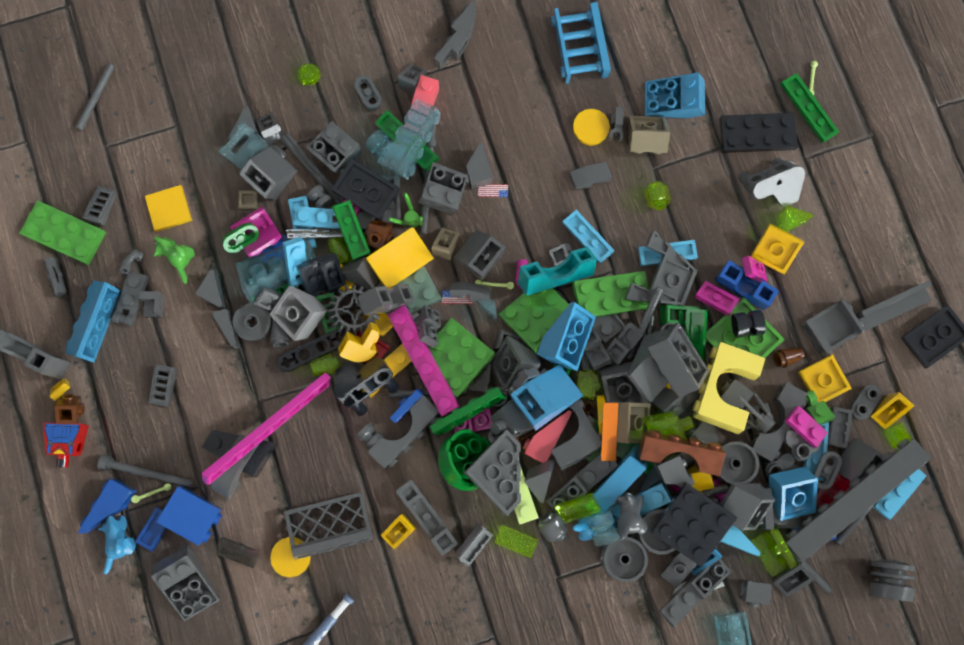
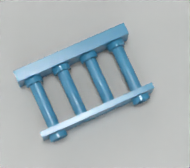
(595, 32)

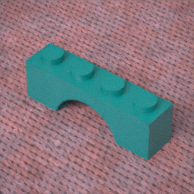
(576, 266)

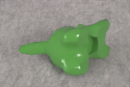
(177, 254)

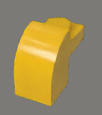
(360, 348)

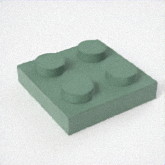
(422, 290)

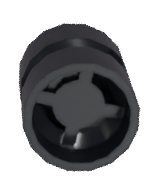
(746, 324)

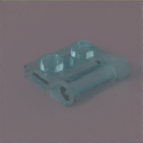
(251, 148)

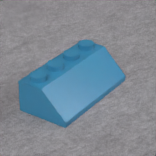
(93, 321)

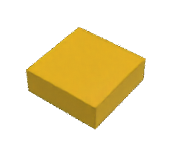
(59, 389)

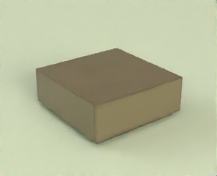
(248, 200)

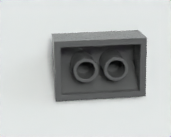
(678, 360)

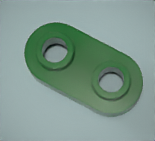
(240, 237)

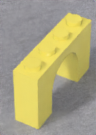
(710, 406)

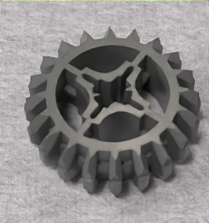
(345, 311)

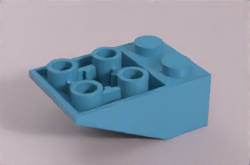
(675, 96)
(546, 396)

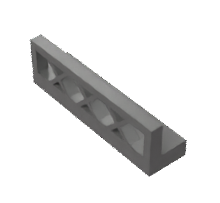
(895, 306)

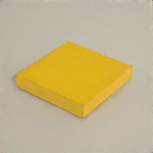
(168, 208)
(777, 248)
(825, 379)

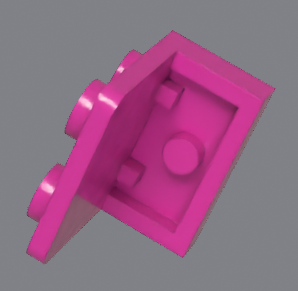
(267, 231)

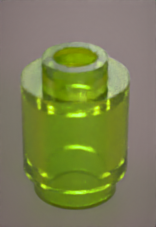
(338, 246)
(324, 364)

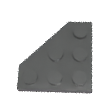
(499, 472)

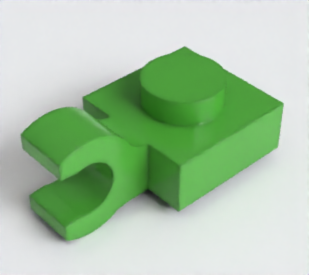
(818, 411)

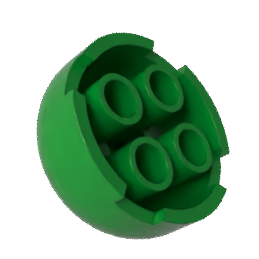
(457, 455)

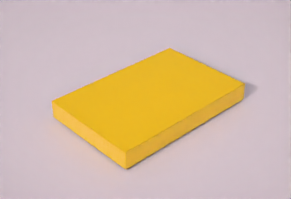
(399, 258)

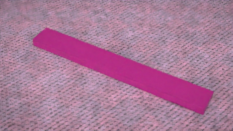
(265, 429)

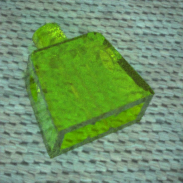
(668, 423)

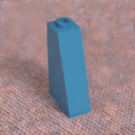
(620, 478)

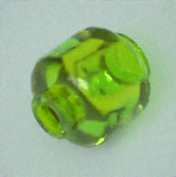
(657, 195)

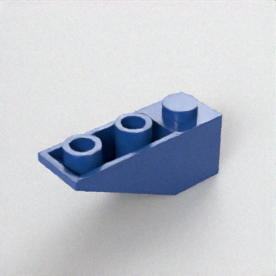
(113, 500)

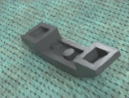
(427, 517)

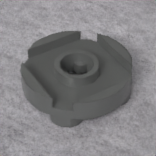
(244, 329)

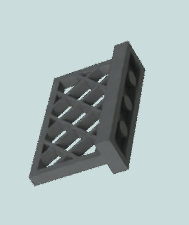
(333, 542)

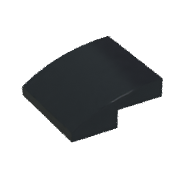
(321, 274)

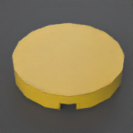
(591, 127)
(283, 561)

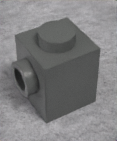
(755, 592)

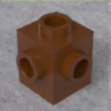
(378, 234)
(68, 409)

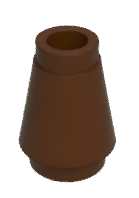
(786, 357)

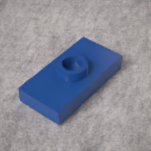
(405, 404)

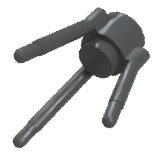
(763, 421)

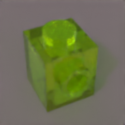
(588, 383)

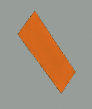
(609, 432)

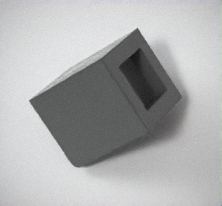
(153, 304)

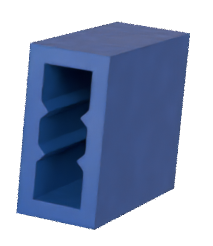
(190, 515)

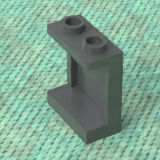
(833, 327)

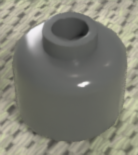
(552, 527)

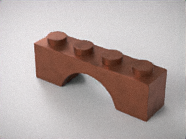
(656, 447)

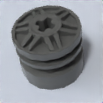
(892, 580)

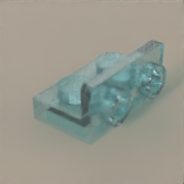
(733, 629)

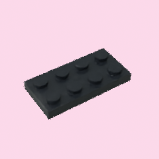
(758, 132)

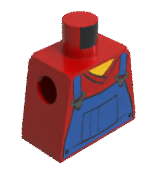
(64, 441)

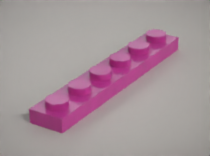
(423, 361)

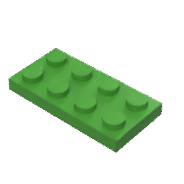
(62, 232)
(606, 294)

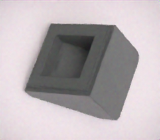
(560, 253)

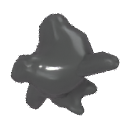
(630, 518)

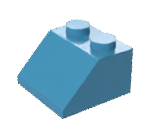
(794, 493)

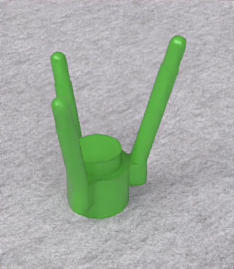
(411, 218)

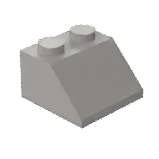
(298, 313)

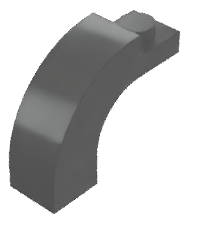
(228, 482)

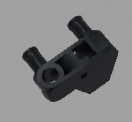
(353, 378)

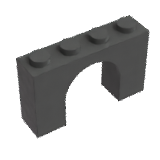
(33, 355)
(583, 444)

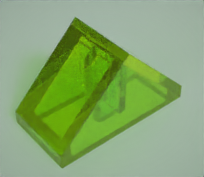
(792, 218)

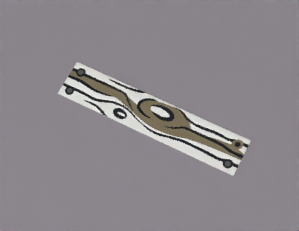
(304, 233)

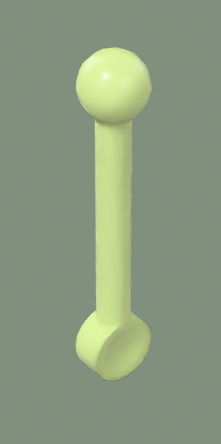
(813, 64)
(510, 285)
(135, 499)

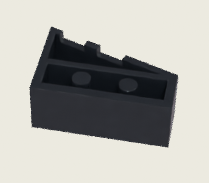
(220, 442)

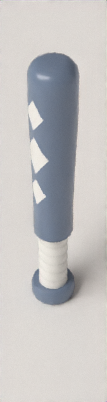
(328, 622)

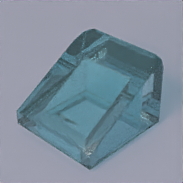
(488, 307)

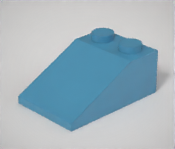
(568, 337)

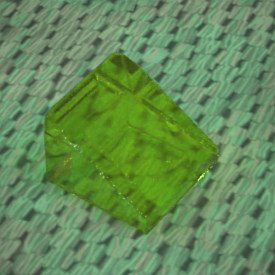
(897, 433)

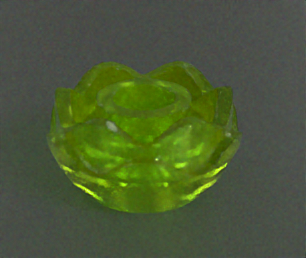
(309, 79)

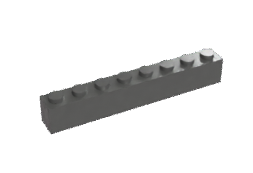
(857, 498)

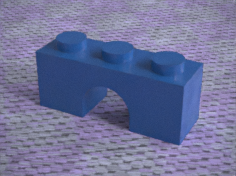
(757, 293)

